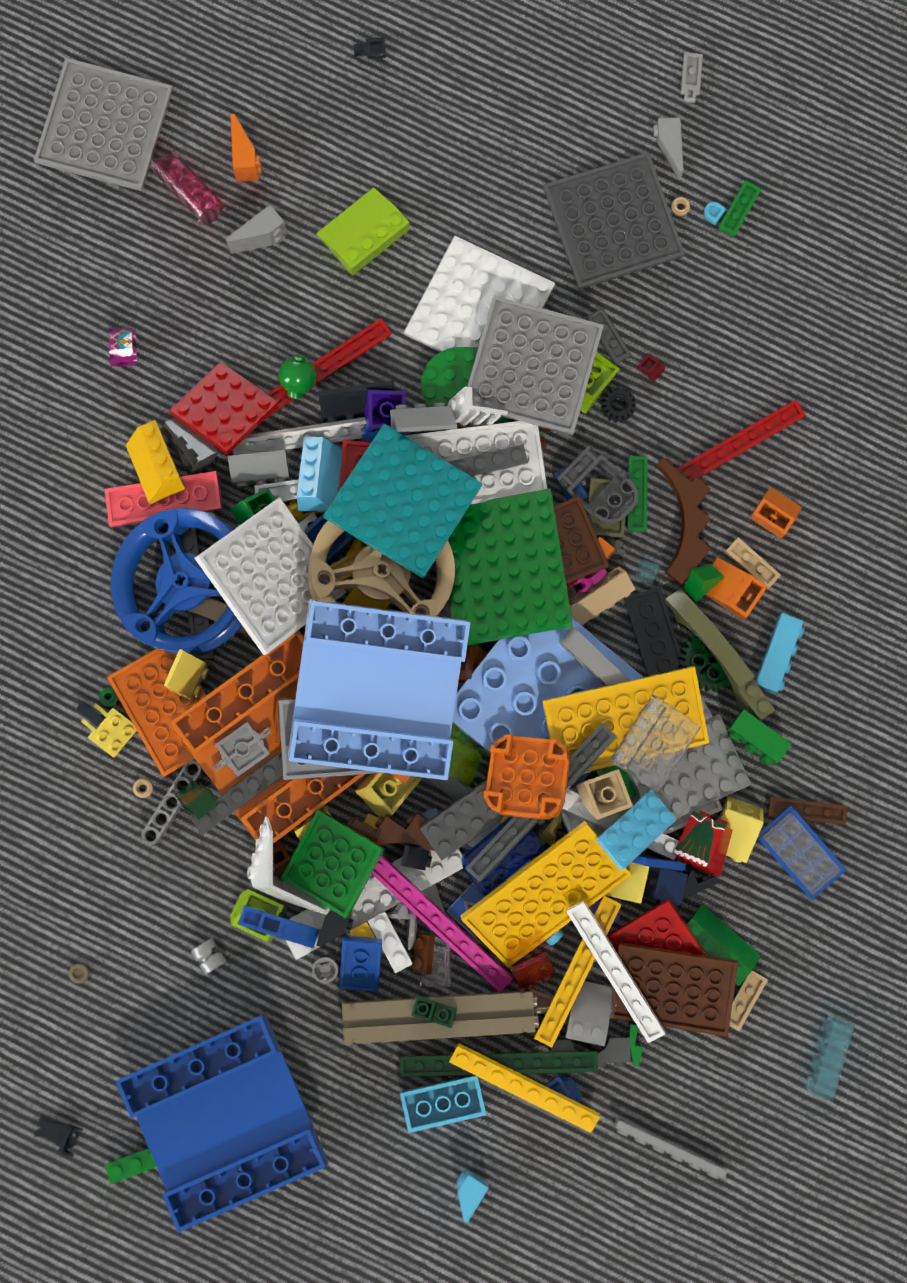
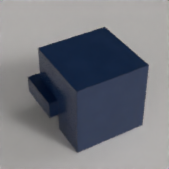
(665, 885)

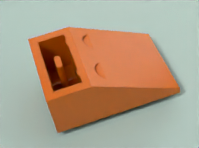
(737, 590)

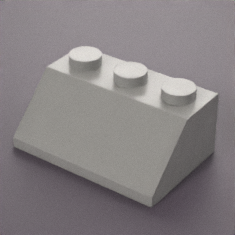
(422, 418)
(259, 468)

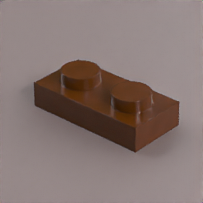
(423, 953)

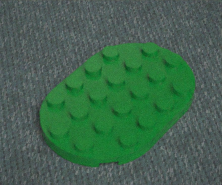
(449, 374)

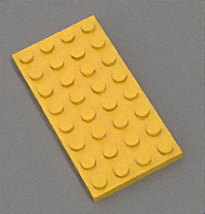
(617, 706)
(536, 898)

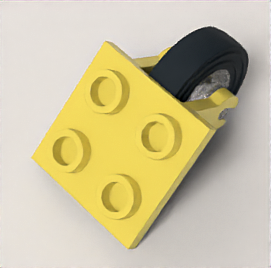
(111, 731)

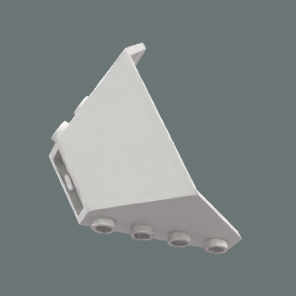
(262, 874)

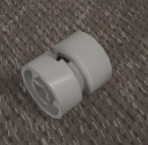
(208, 956)
(325, 969)

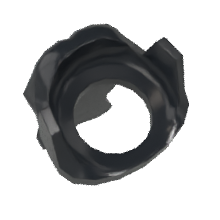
(63, 1135)

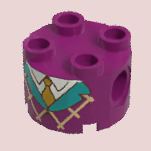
(121, 347)

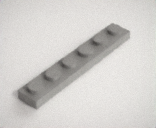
(677, 1153)

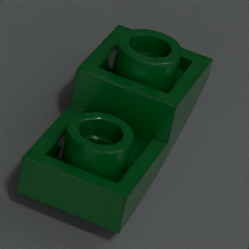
(434, 1012)

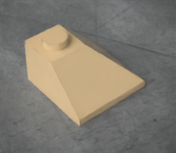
(605, 794)

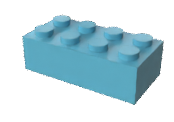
(442, 1103)

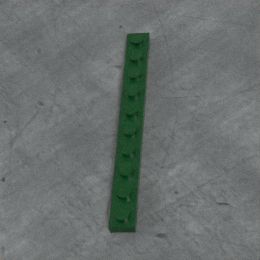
(520, 1062)

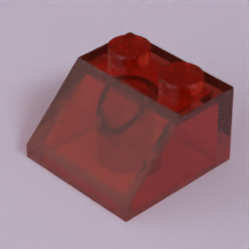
(532, 970)

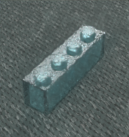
(830, 1058)

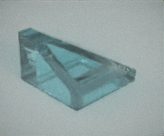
(647, 572)

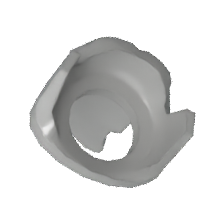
(402, 912)

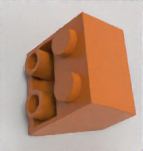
(776, 513)

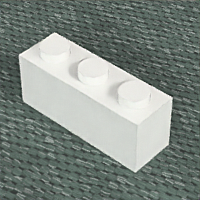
(391, 942)

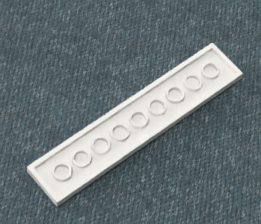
(377, 898)

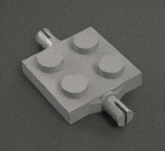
(242, 749)

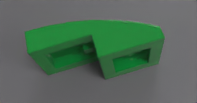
(635, 1050)

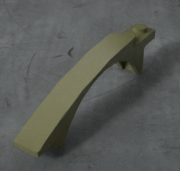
(741, 678)

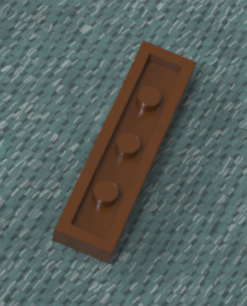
(809, 810)

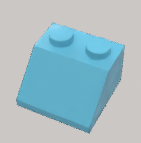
(470, 1192)

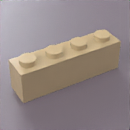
(601, 596)

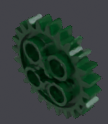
(696, 649)

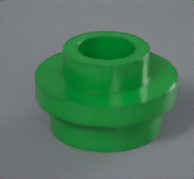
(108, 703)

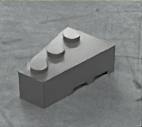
(191, 448)

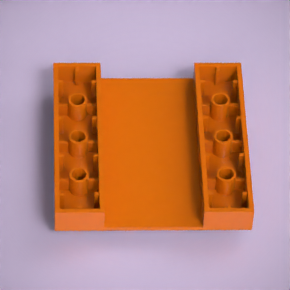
(252, 699)

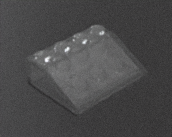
(655, 743)

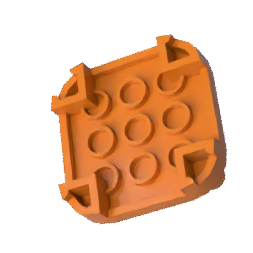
(527, 777)

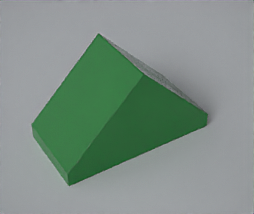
(701, 581)

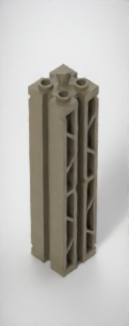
(476, 1016)

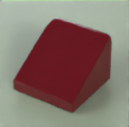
(651, 367)

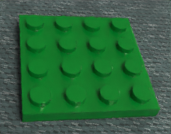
(332, 863)

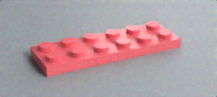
(130, 505)

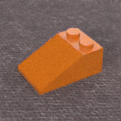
(245, 162)

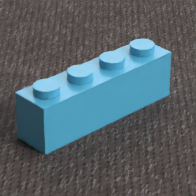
(778, 653)

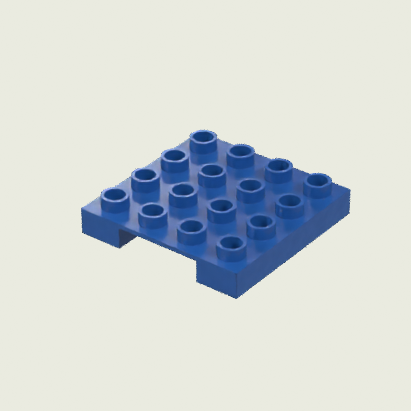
(223, 1122)

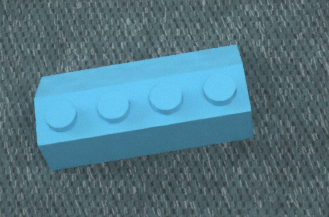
(318, 474)

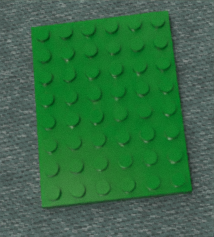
(509, 568)

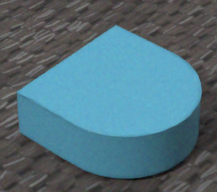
(714, 212)

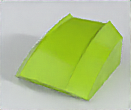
(259, 902)

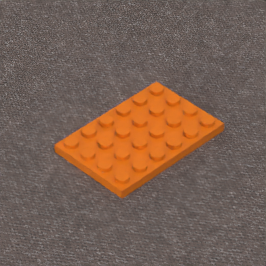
(153, 707)

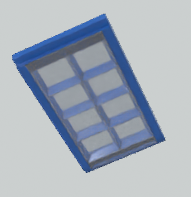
(801, 852)

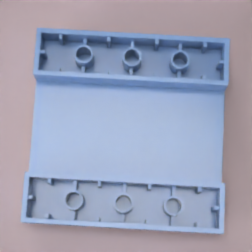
(515, 679)
(377, 690)

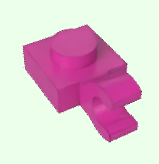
(590, 580)

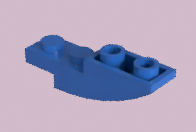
(278, 927)

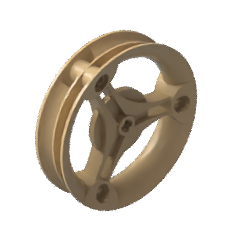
(370, 582)

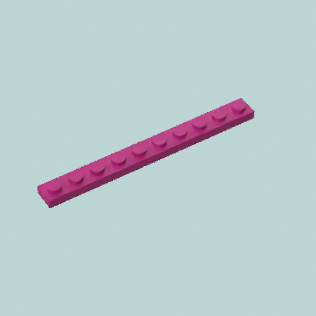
(441, 924)

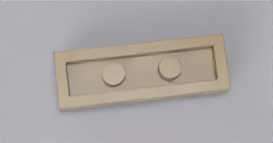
(752, 562)
(746, 998)

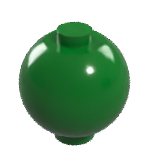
(297, 376)

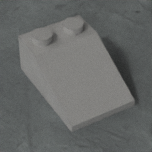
(259, 232)
(590, 1014)

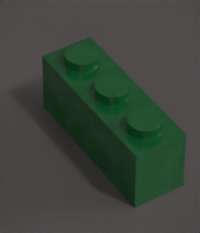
(196, 799)

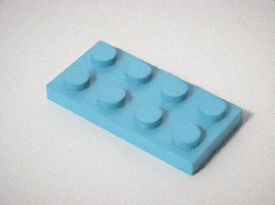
(636, 829)

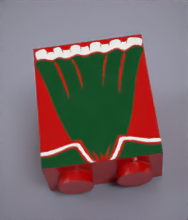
(704, 843)

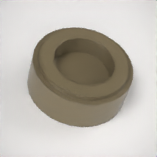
(78, 973)

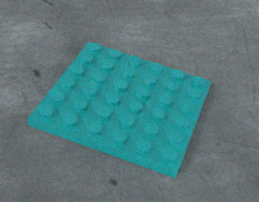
(403, 501)

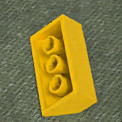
(154, 463)

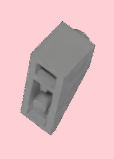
(670, 142)

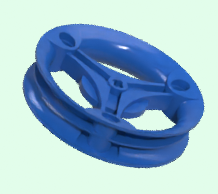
(169, 582)

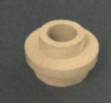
(680, 201)
(136, 788)

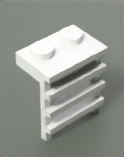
(466, 413)

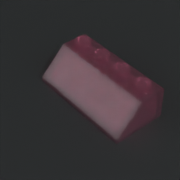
(188, 188)

